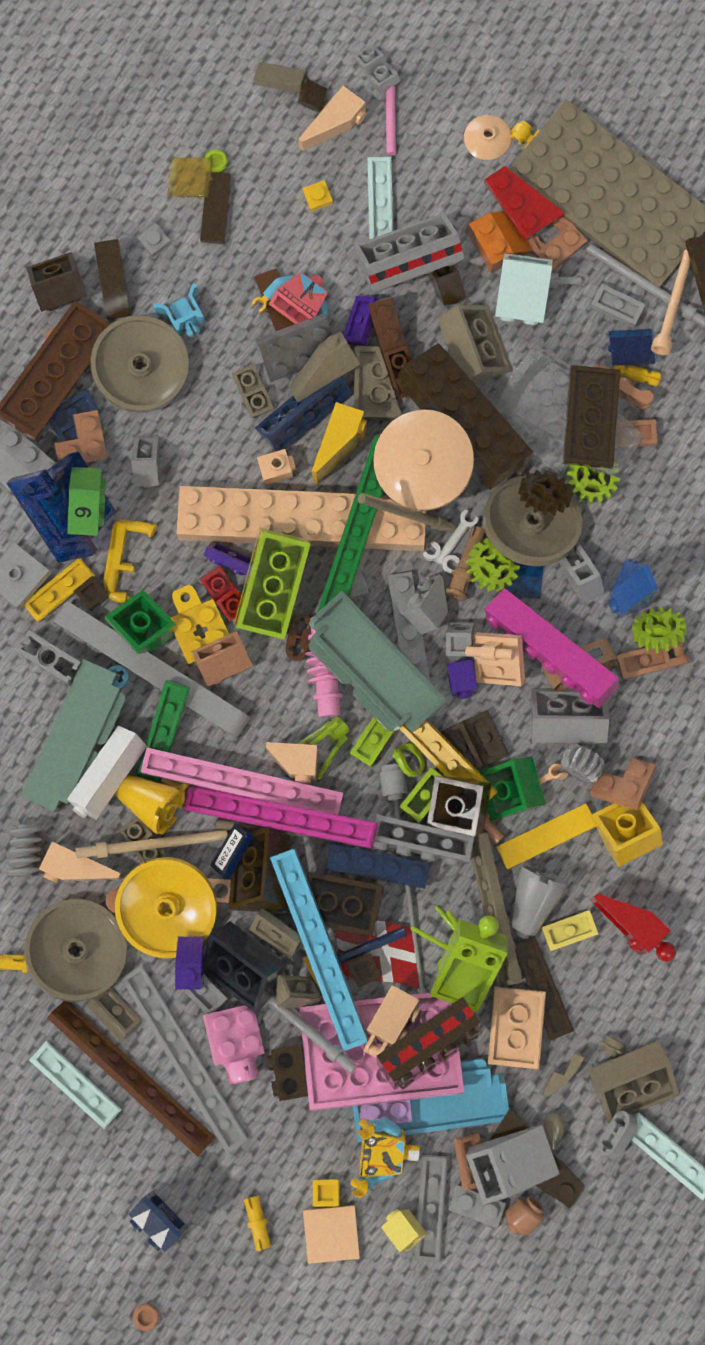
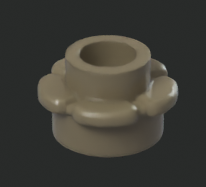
(612, 1046)

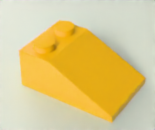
(340, 439)

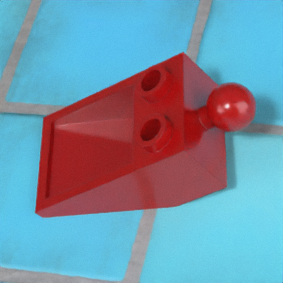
(638, 925)

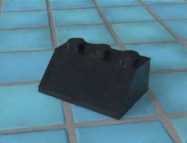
(242, 966)

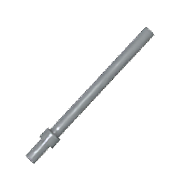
(688, 311)
(333, 1052)

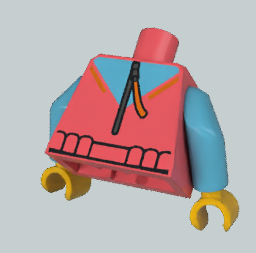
(295, 297)

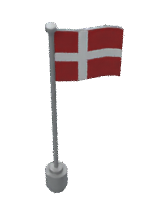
(400, 959)

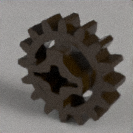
(545, 492)

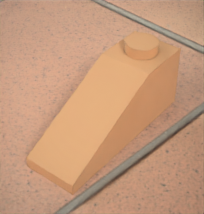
(337, 117)
(64, 865)

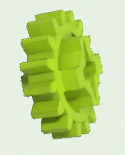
(599, 486)
(488, 572)
(659, 629)

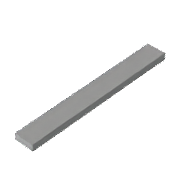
(184, 1059)

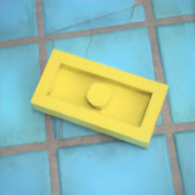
(569, 930)

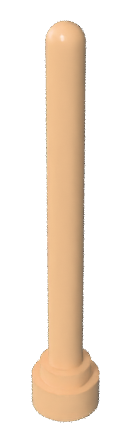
(662, 343)

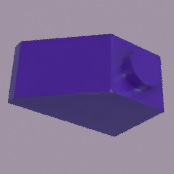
(189, 962)

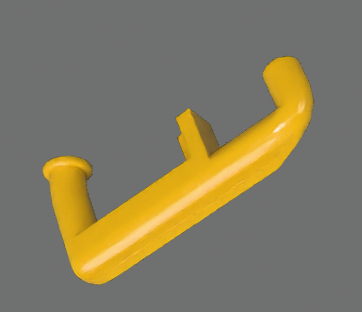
(115, 555)

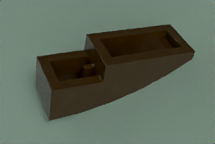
(112, 279)

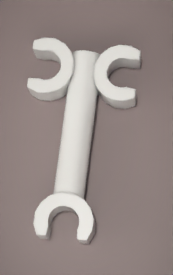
(443, 556)

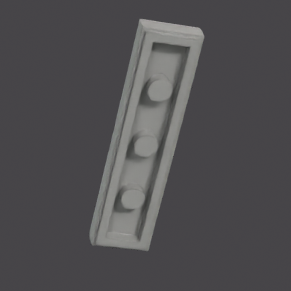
(431, 1207)

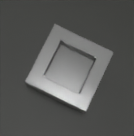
(154, 240)

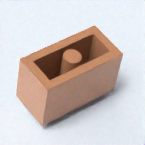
(222, 659)

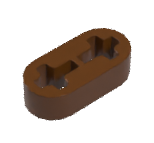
(293, 637)

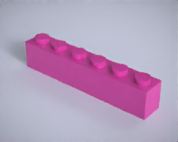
(552, 649)

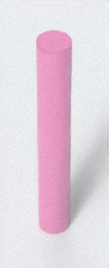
(390, 121)

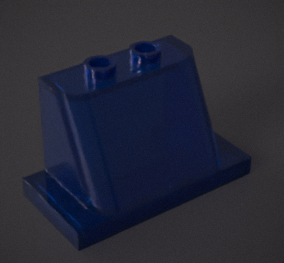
(46, 503)

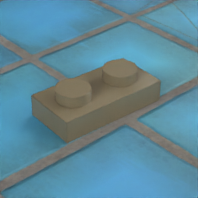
(276, 933)

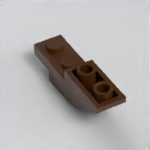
(390, 340)

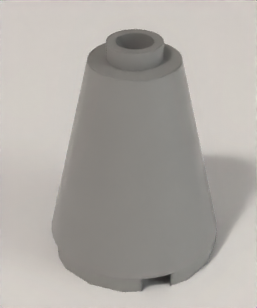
(535, 899)

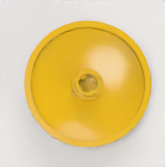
(163, 902)

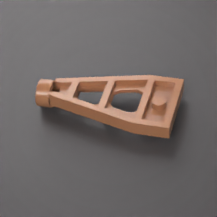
(561, 246)

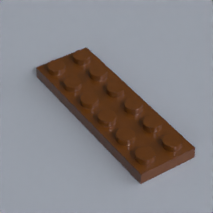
(52, 371)

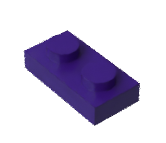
(359, 321)
(226, 556)

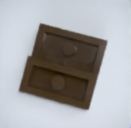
(477, 740)

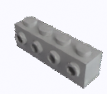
(423, 840)

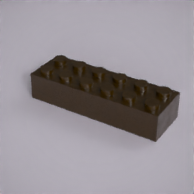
(442, 386)

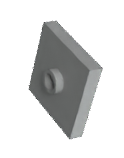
(20, 576)

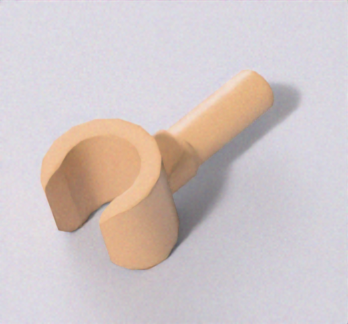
(553, 774)

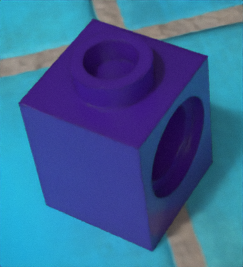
(462, 679)

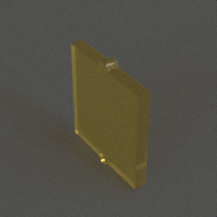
(190, 177)

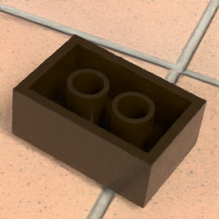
(347, 903)

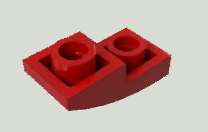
(222, 591)

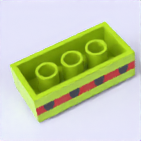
(272, 583)

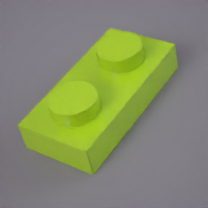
(371, 743)

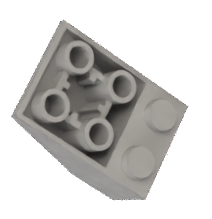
(511, 1163)

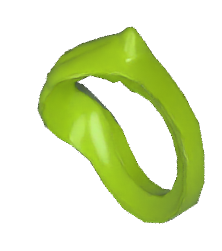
(399, 756)

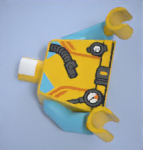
(381, 1153)

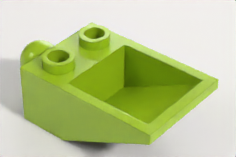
(471, 962)

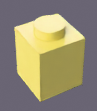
(403, 1229)

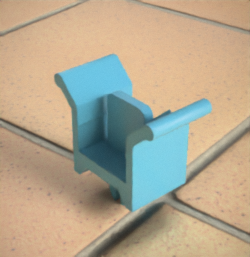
(183, 313)

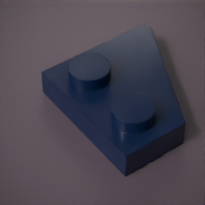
(63, 420)

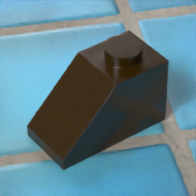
(447, 285)

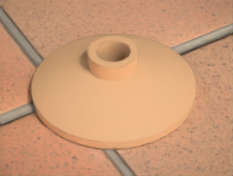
(487, 147)

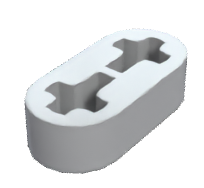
(617, 1134)

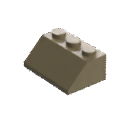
(475, 342)
(634, 1081)

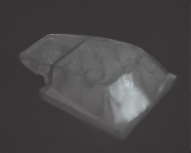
(537, 408)

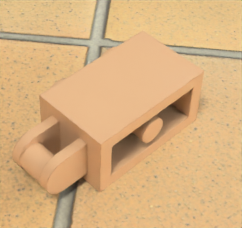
(391, 1020)

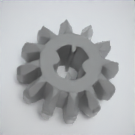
(582, 763)

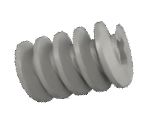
(24, 850)

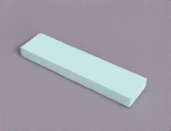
(380, 196)
(75, 1084)
(670, 1155)

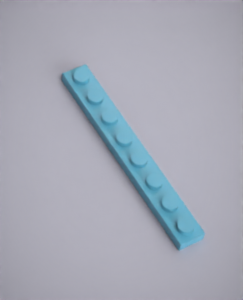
(319, 949)

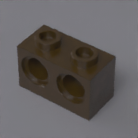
(296, 1071)

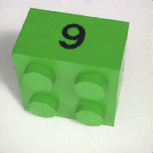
(86, 501)

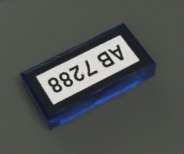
(231, 851)

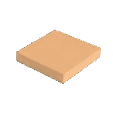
(331, 1234)

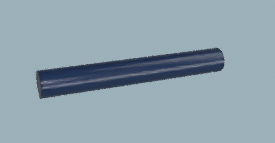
(371, 945)

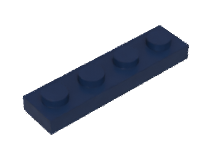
(377, 866)

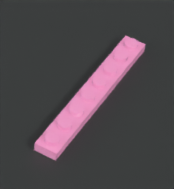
(239, 781)

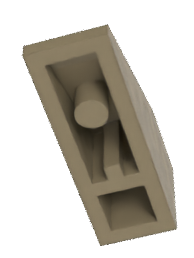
(325, 365)

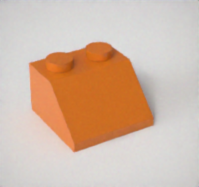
(494, 236)

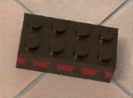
(428, 1044)

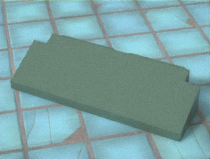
(373, 665)
(81, 724)

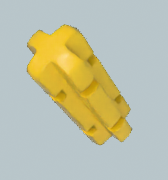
(639, 374)

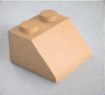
(296, 760)

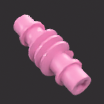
(326, 686)

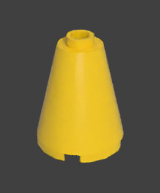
(151, 802)

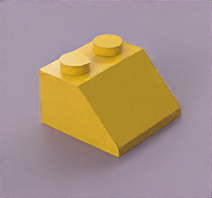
(627, 832)

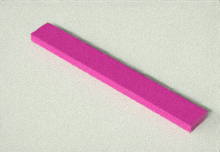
(281, 817)

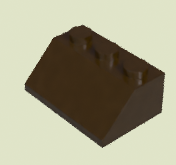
(254, 879)

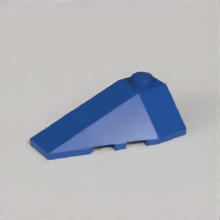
(632, 588)

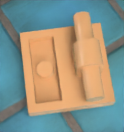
(497, 658)

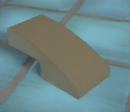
(557, 1080)

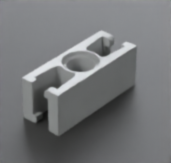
(47, 648)

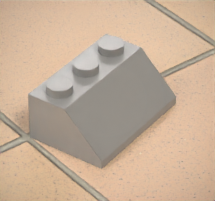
(19, 456)
(567, 718)

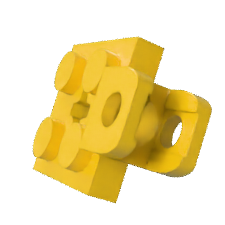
(193, 614)

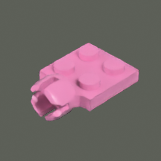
(235, 1042)

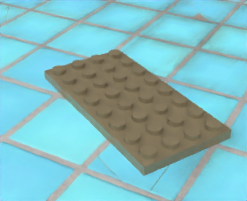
(611, 193)

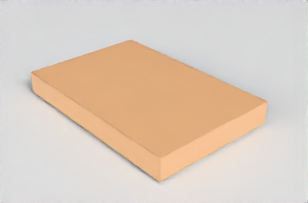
(517, 1027)

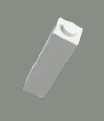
(106, 773)

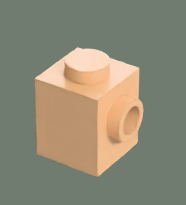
(276, 466)

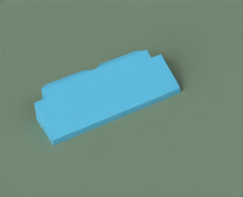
(482, 1103)

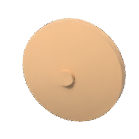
(424, 460)

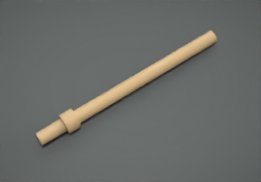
(102, 849)

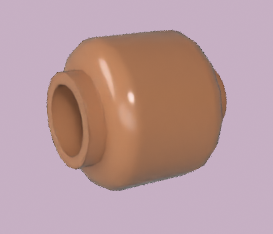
(524, 1215)

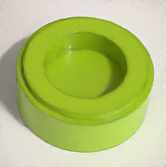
(219, 160)

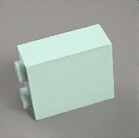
(523, 288)

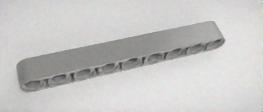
(150, 668)

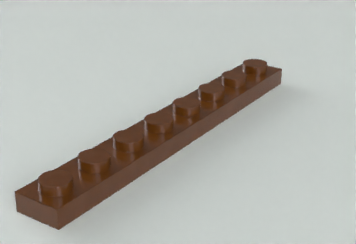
(131, 1077)

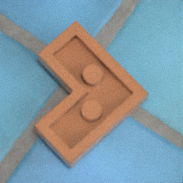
(89, 438)
(627, 790)

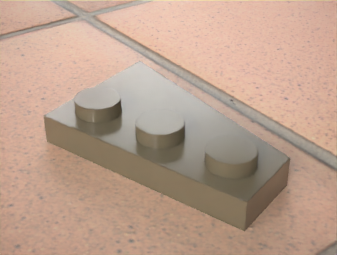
(373, 387)

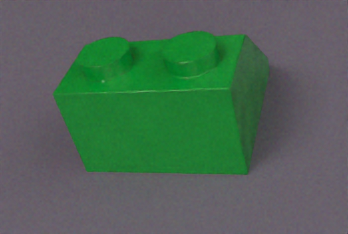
(142, 623)
(516, 787)

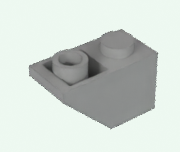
(428, 605)

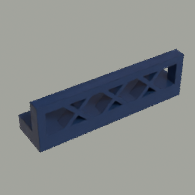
(305, 415)

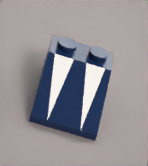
(157, 1221)

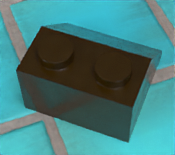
(56, 282)
(459, 805)

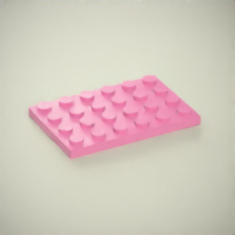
(335, 1087)

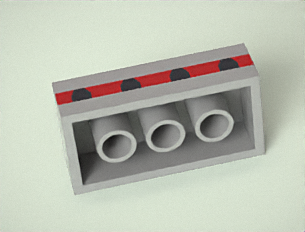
(409, 252)

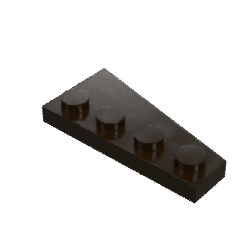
(562, 1187)

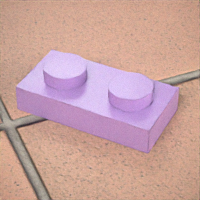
(395, 1111)

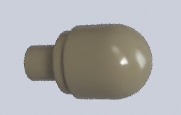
(554, 1129)

